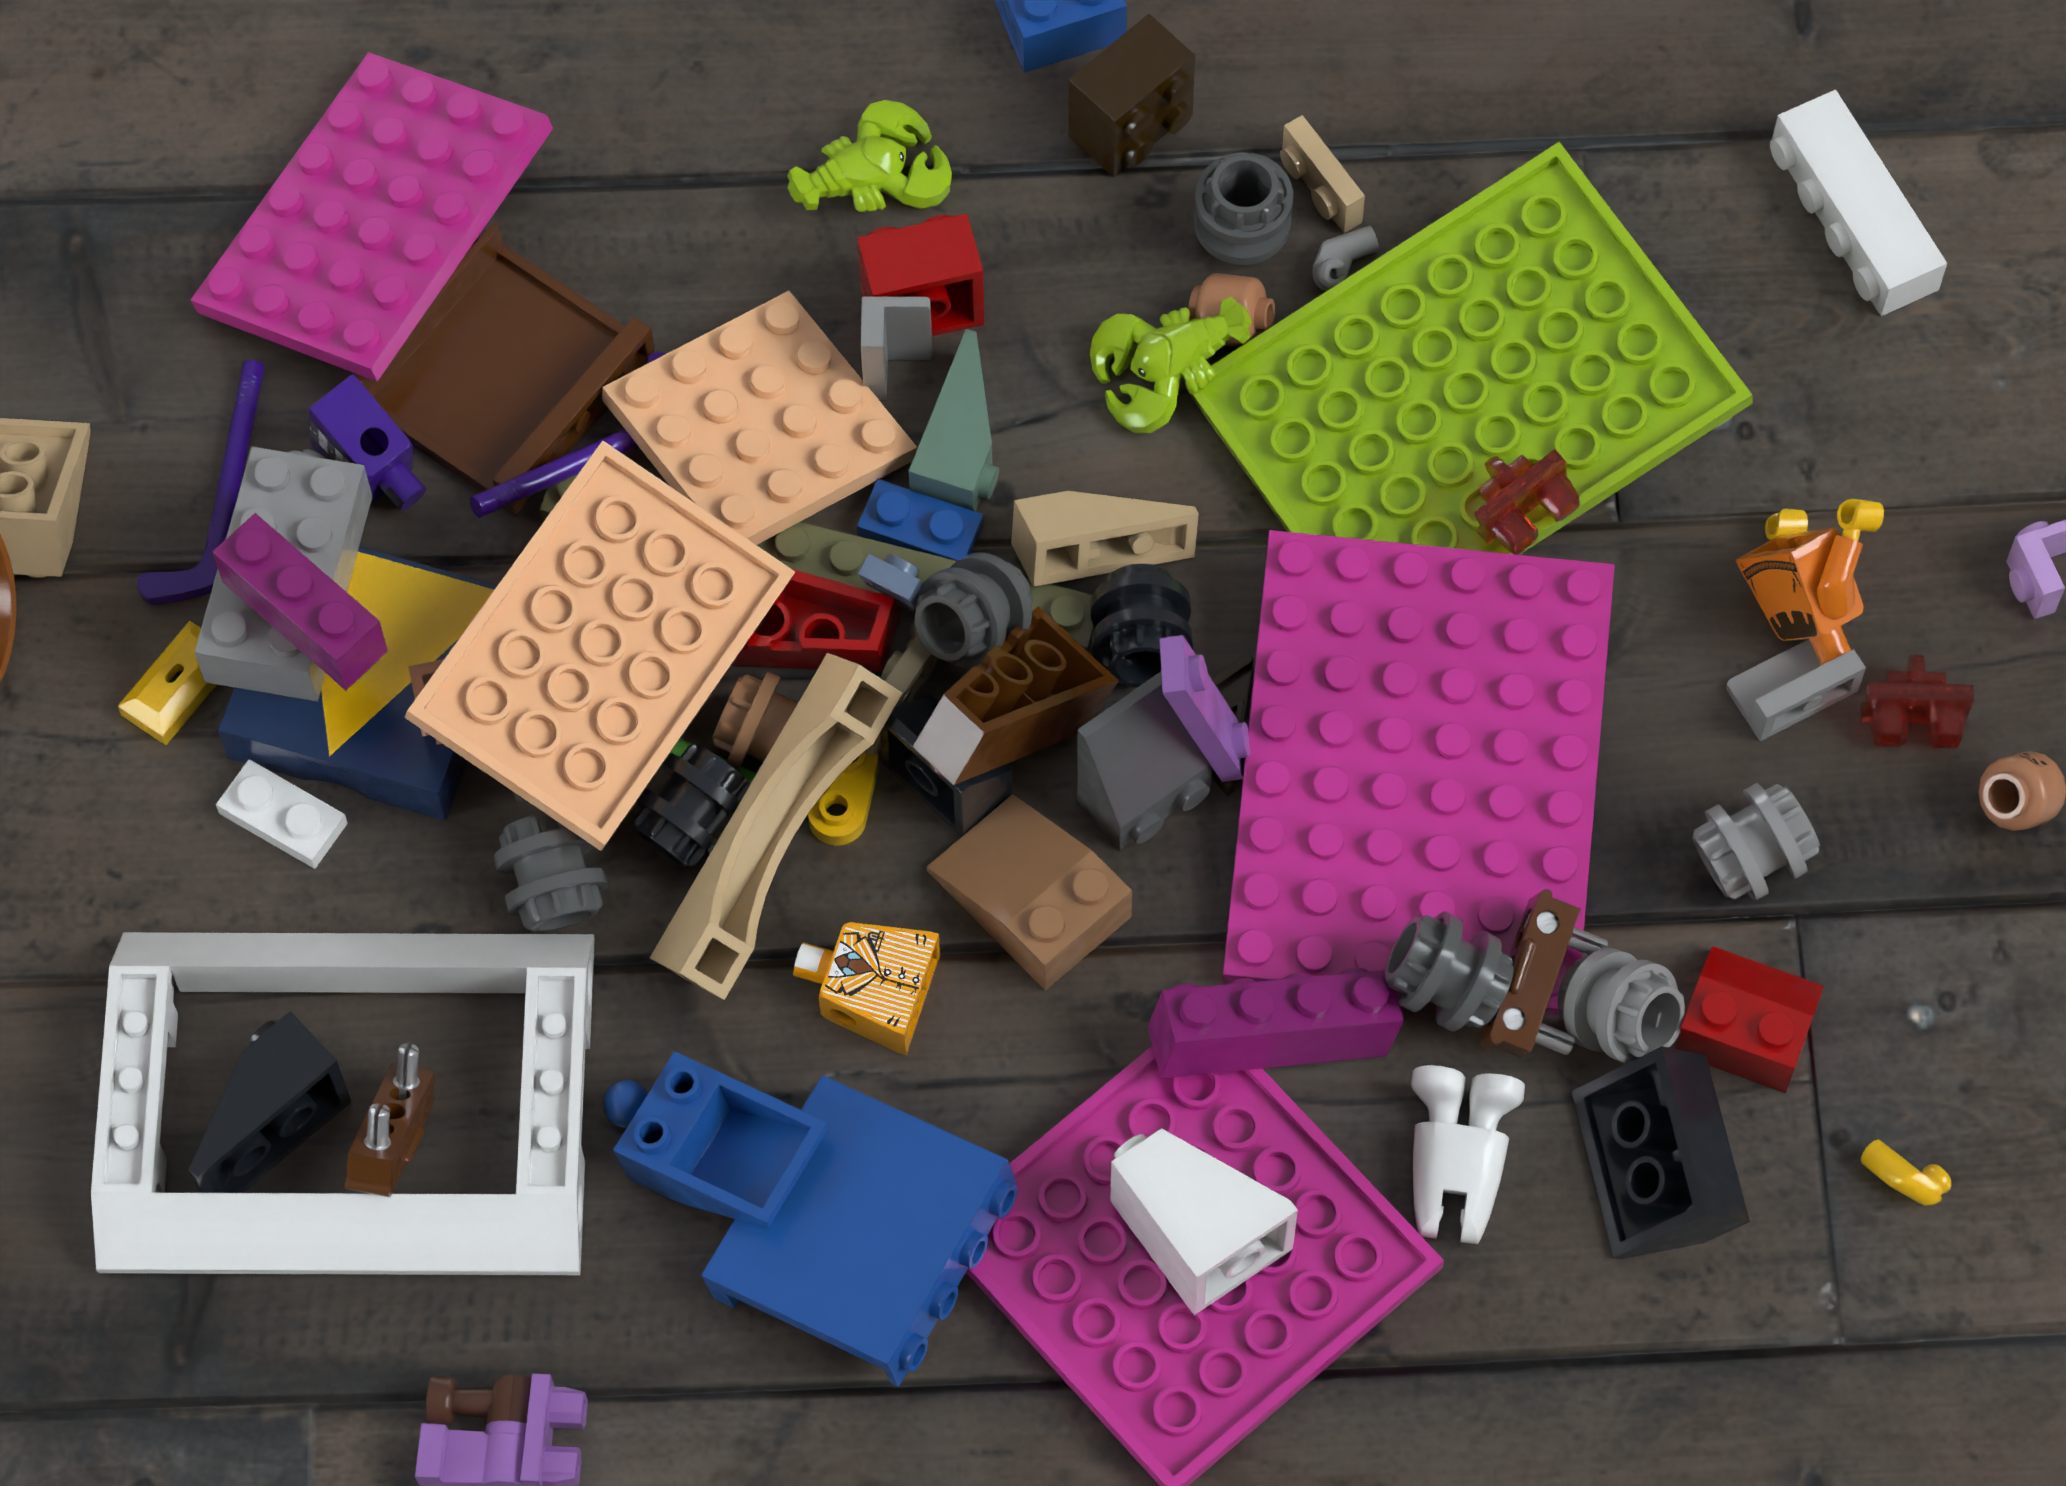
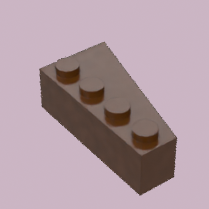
(1015, 702)

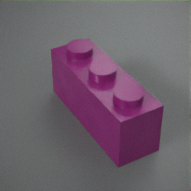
(300, 601)

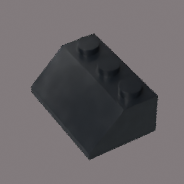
(1660, 1154)

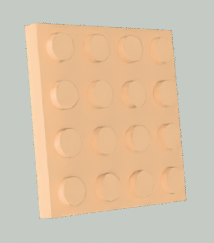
(760, 421)

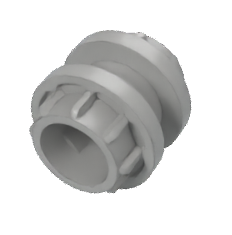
(1756, 841)
(1620, 1004)

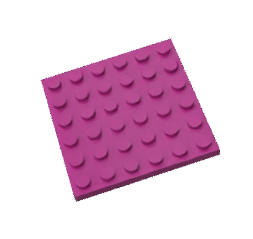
(1115, 1327)

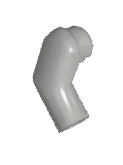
(1337, 253)

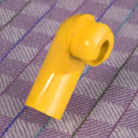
(1899, 1174)

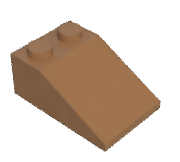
(1034, 889)

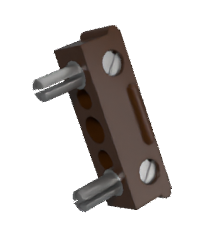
(1537, 958)
(391, 1126)

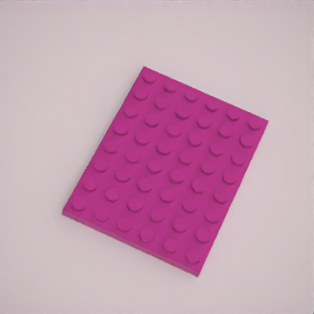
(1414, 749)

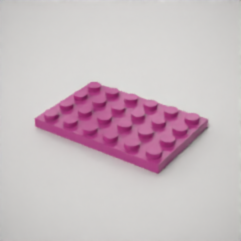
(372, 216)

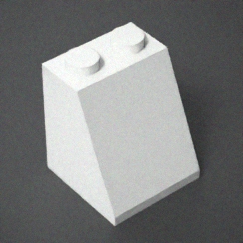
(1198, 1216)

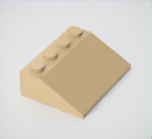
(40, 491)

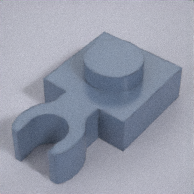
(892, 578)

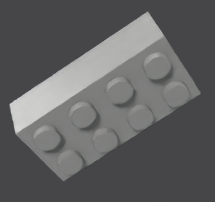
(323, 514)

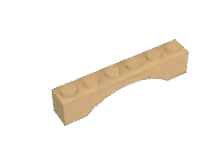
(722, 910)

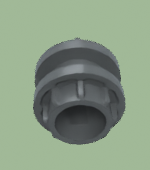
(1243, 208)
(972, 608)
(550, 874)
(1455, 974)

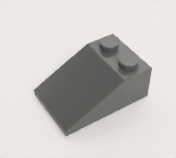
(1139, 766)

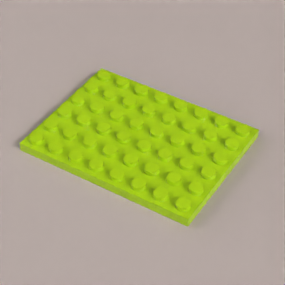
(1477, 338)

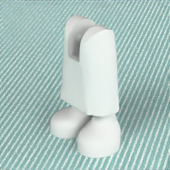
(1459, 1156)

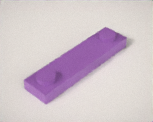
(1203, 709)

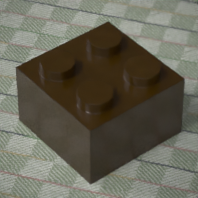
(1131, 96)

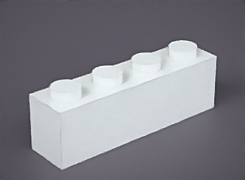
(1857, 203)

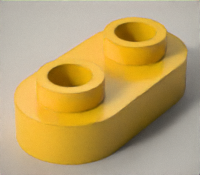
(854, 791)

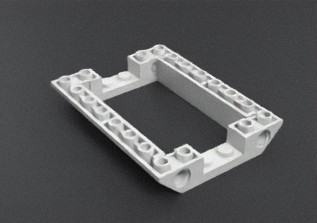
(340, 1233)

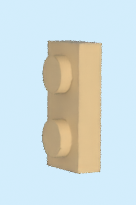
(1330, 185)

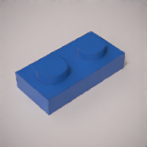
(919, 522)

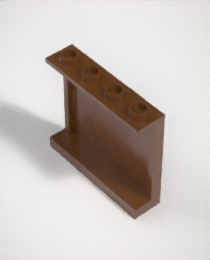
(505, 368)

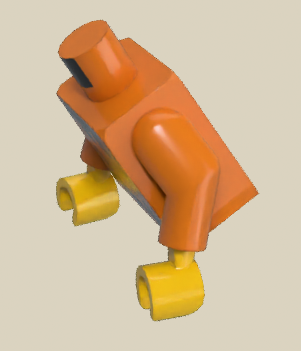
(1808, 576)

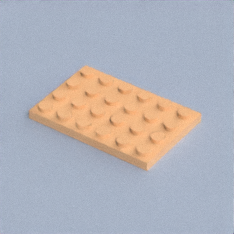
(600, 645)

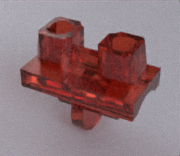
(1517, 491)
(1917, 698)

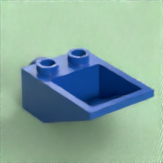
(712, 1140)

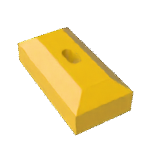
(163, 706)

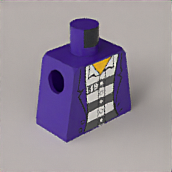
(357, 430)

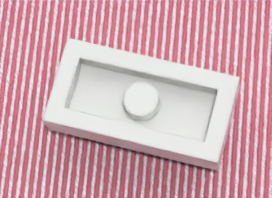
(281, 814)

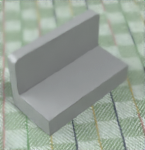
(893, 331)
(1793, 687)

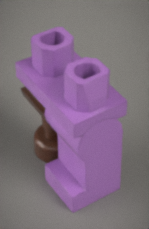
(516, 1437)

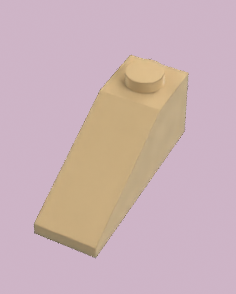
(1095, 534)

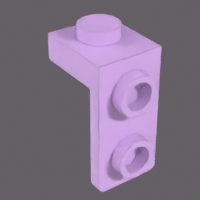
(2031, 567)

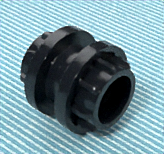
(1131, 617)
(690, 805)

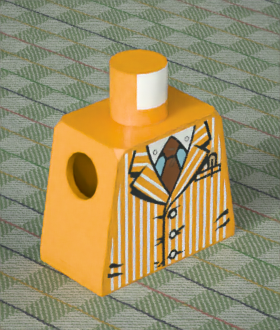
(873, 980)

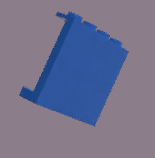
(869, 1232)

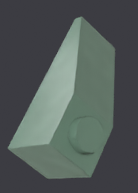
(957, 442)

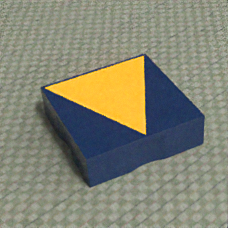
(362, 732)

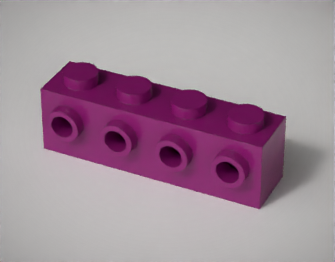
(1274, 1023)

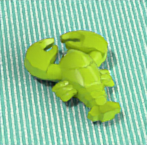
(876, 164)
(1162, 357)

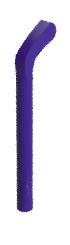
(549, 473)
(199, 581)

